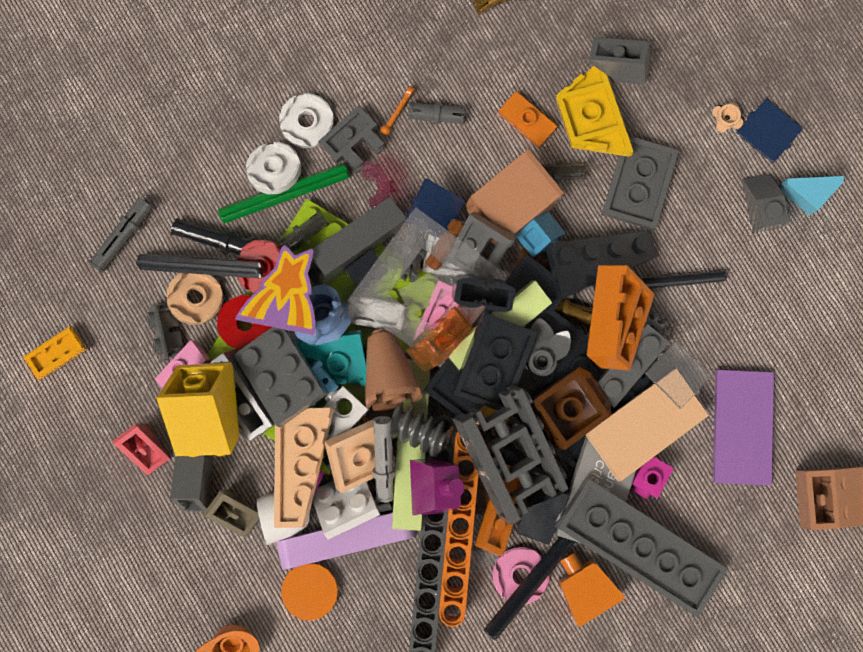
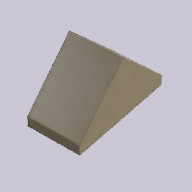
(232, 513)

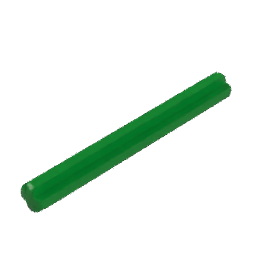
(301, 187)

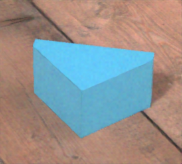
(810, 192)

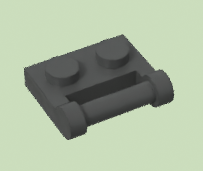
(478, 232)

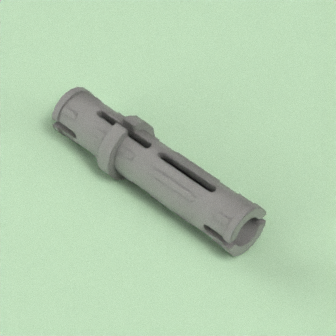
(383, 470)

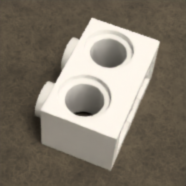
(340, 422)

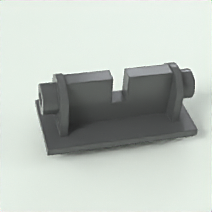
(165, 342)

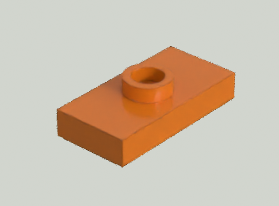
(527, 119)

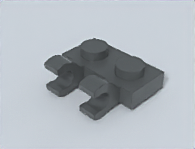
(348, 135)

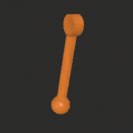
(385, 129)

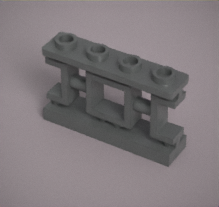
(491, 464)

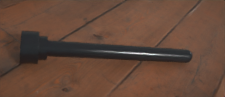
(685, 279)

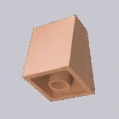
(516, 195)

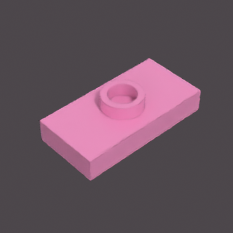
(190, 354)

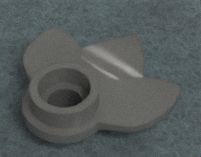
(548, 345)

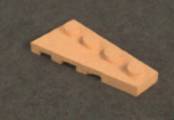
(297, 465)

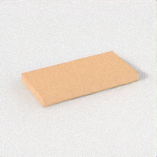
(643, 430)

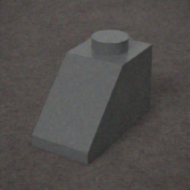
(621, 59)
(765, 204)

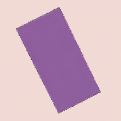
(743, 427)

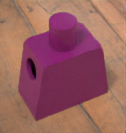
(434, 486)

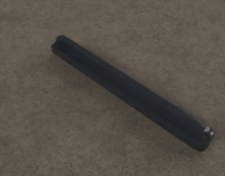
(198, 265)
(528, 587)

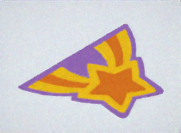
(284, 296)

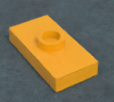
(55, 353)

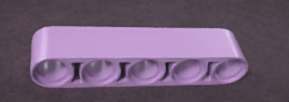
(315, 547)

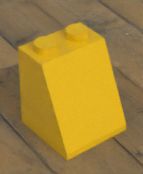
(200, 409)

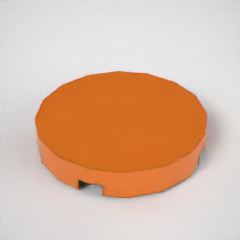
(309, 591)

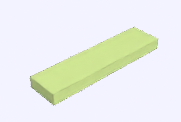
(526, 306)

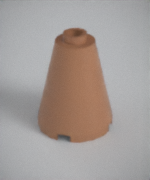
(388, 373)

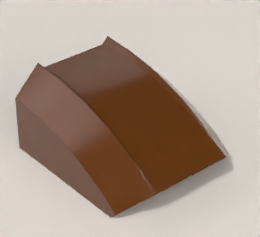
(571, 408)

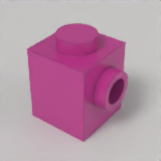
(651, 478)

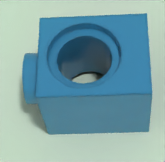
(540, 233)

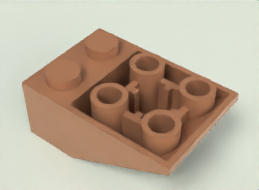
(830, 497)

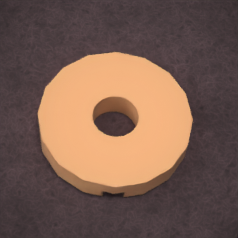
(194, 313)

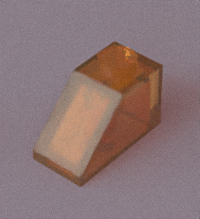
(439, 340)

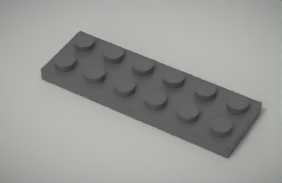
(641, 547)

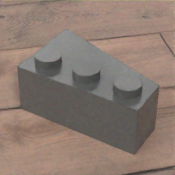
(251, 413)

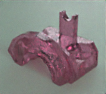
(376, 174)

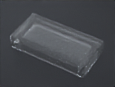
(428, 289)

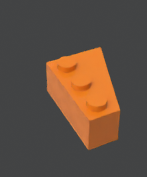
(617, 316)

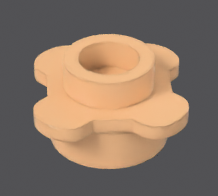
(733, 112)

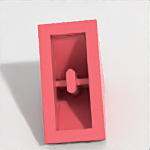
(142, 448)

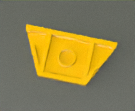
(593, 115)

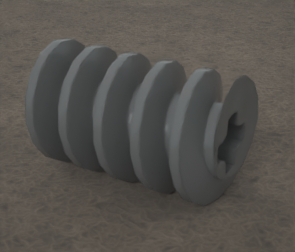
(420, 432)

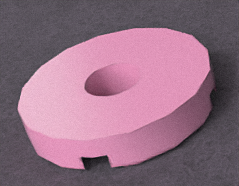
(505, 566)

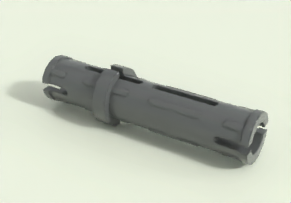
(120, 234)

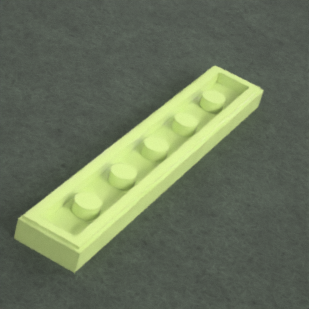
(402, 493)

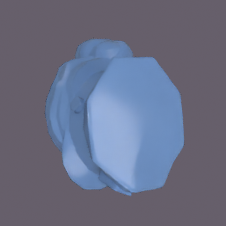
(330, 316)

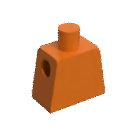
(587, 589)

